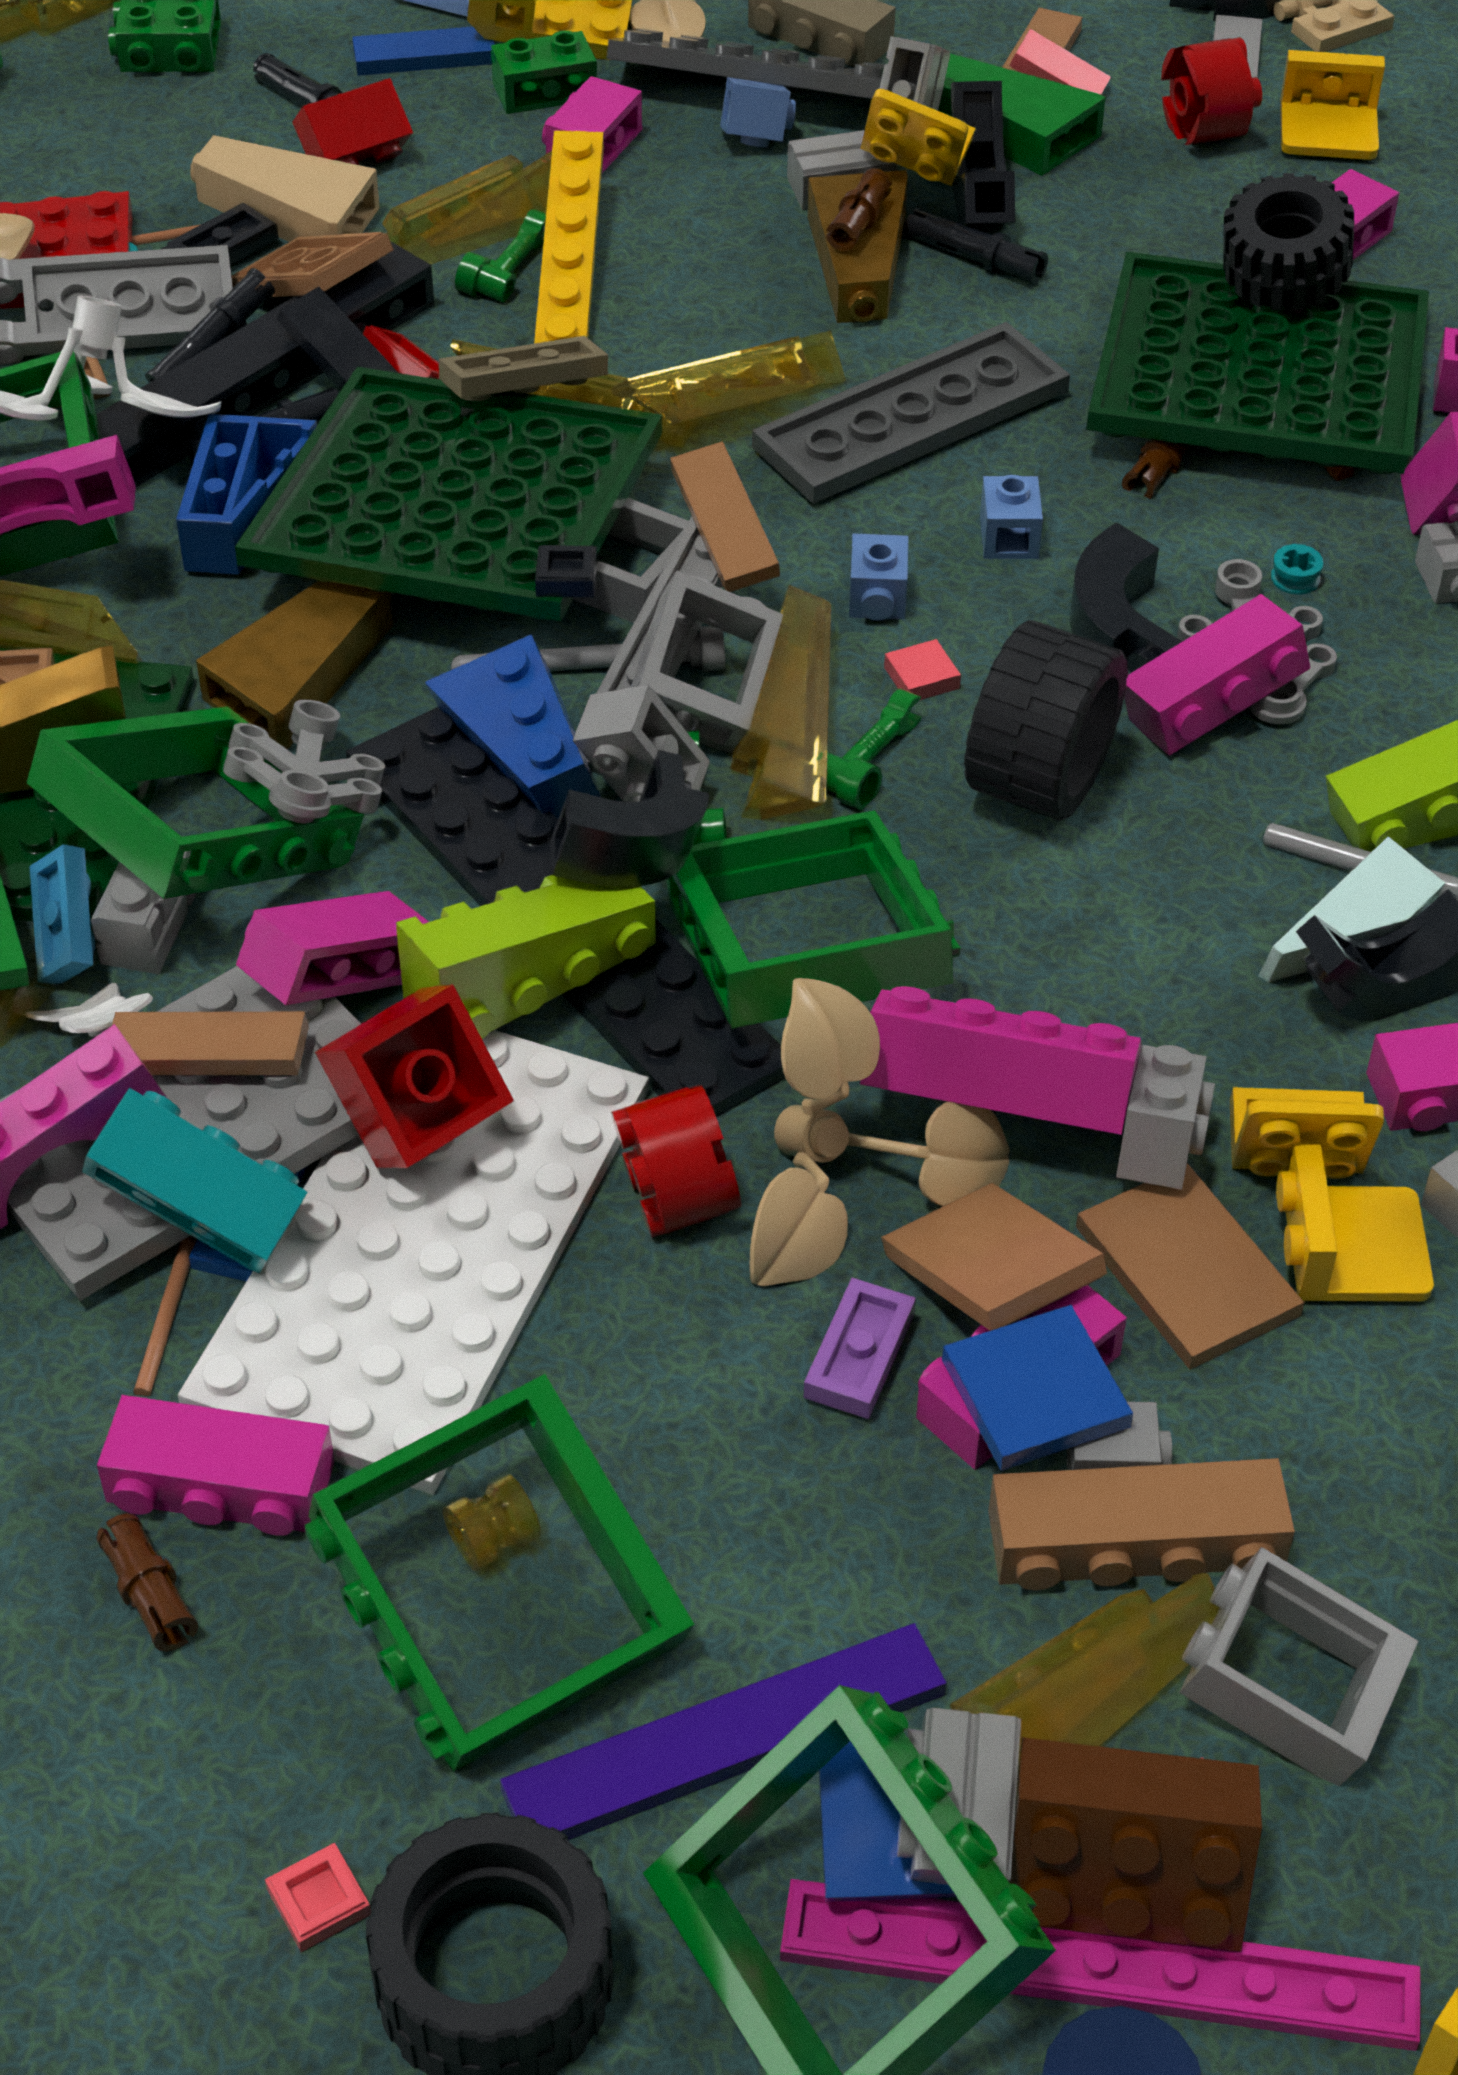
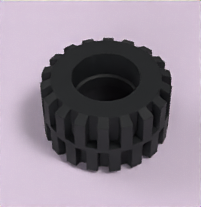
(1288, 241)

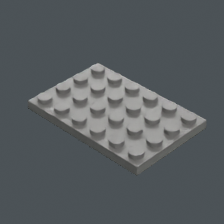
(289, 1119)

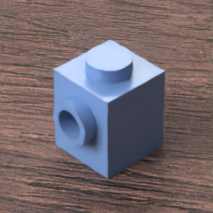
(757, 111)
(1011, 517)
(878, 576)

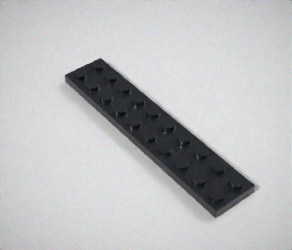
(492, 838)

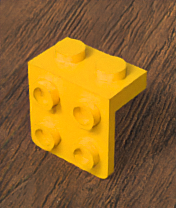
(1331, 104)
(916, 137)
(1273, 1120)
(1351, 1238)

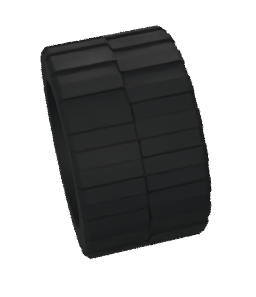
(1045, 719)
(472, 1865)

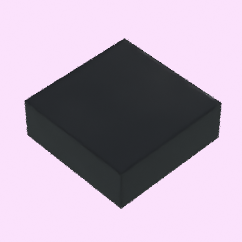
(566, 571)

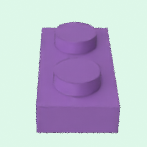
(859, 1348)

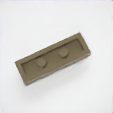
(523, 368)

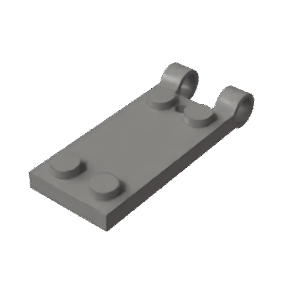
(159, 293)

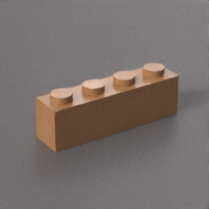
(1136, 1521)

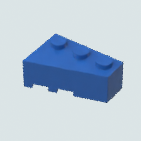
(229, 483)
(519, 720)

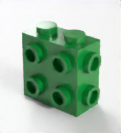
(165, 35)

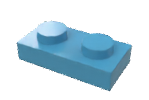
(61, 915)

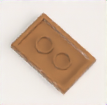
(317, 261)
(994, 1256)
(1190, 1267)

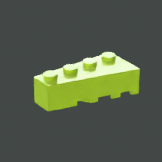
(1400, 792)
(525, 945)

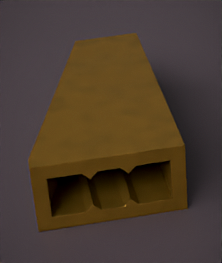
(863, 277)
(295, 654)
(58, 696)

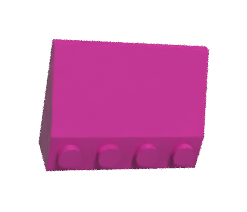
(1004, 1059)

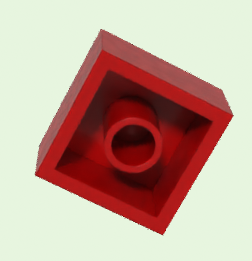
(414, 1076)

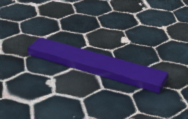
(713, 1737)

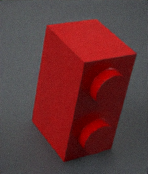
(355, 125)

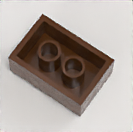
(1136, 1842)

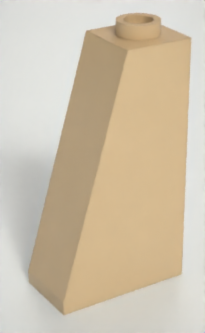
(290, 188)

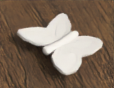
(94, 1014)

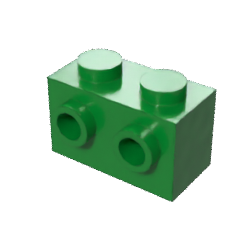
(541, 70)

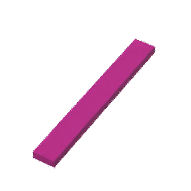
(1249, 1988)

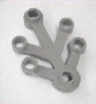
(1236, 585)
(303, 788)

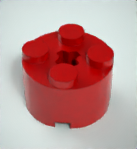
(1210, 91)
(677, 1159)

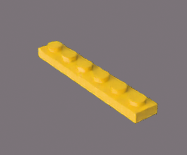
(570, 236)

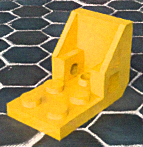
(541, 18)

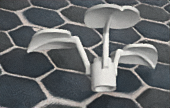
(92, 336)

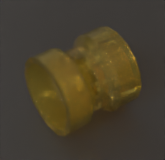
(491, 1522)

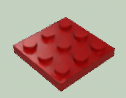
(74, 227)

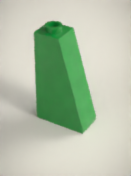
(1040, 117)

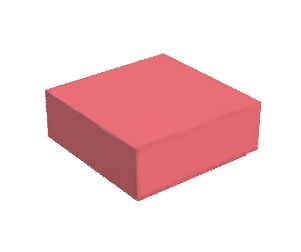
(923, 669)
(318, 1897)

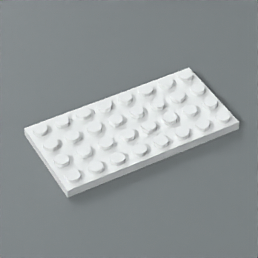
(417, 1279)

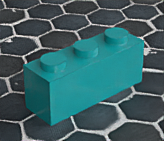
(195, 1178)

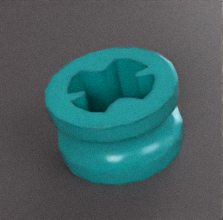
(1297, 569)

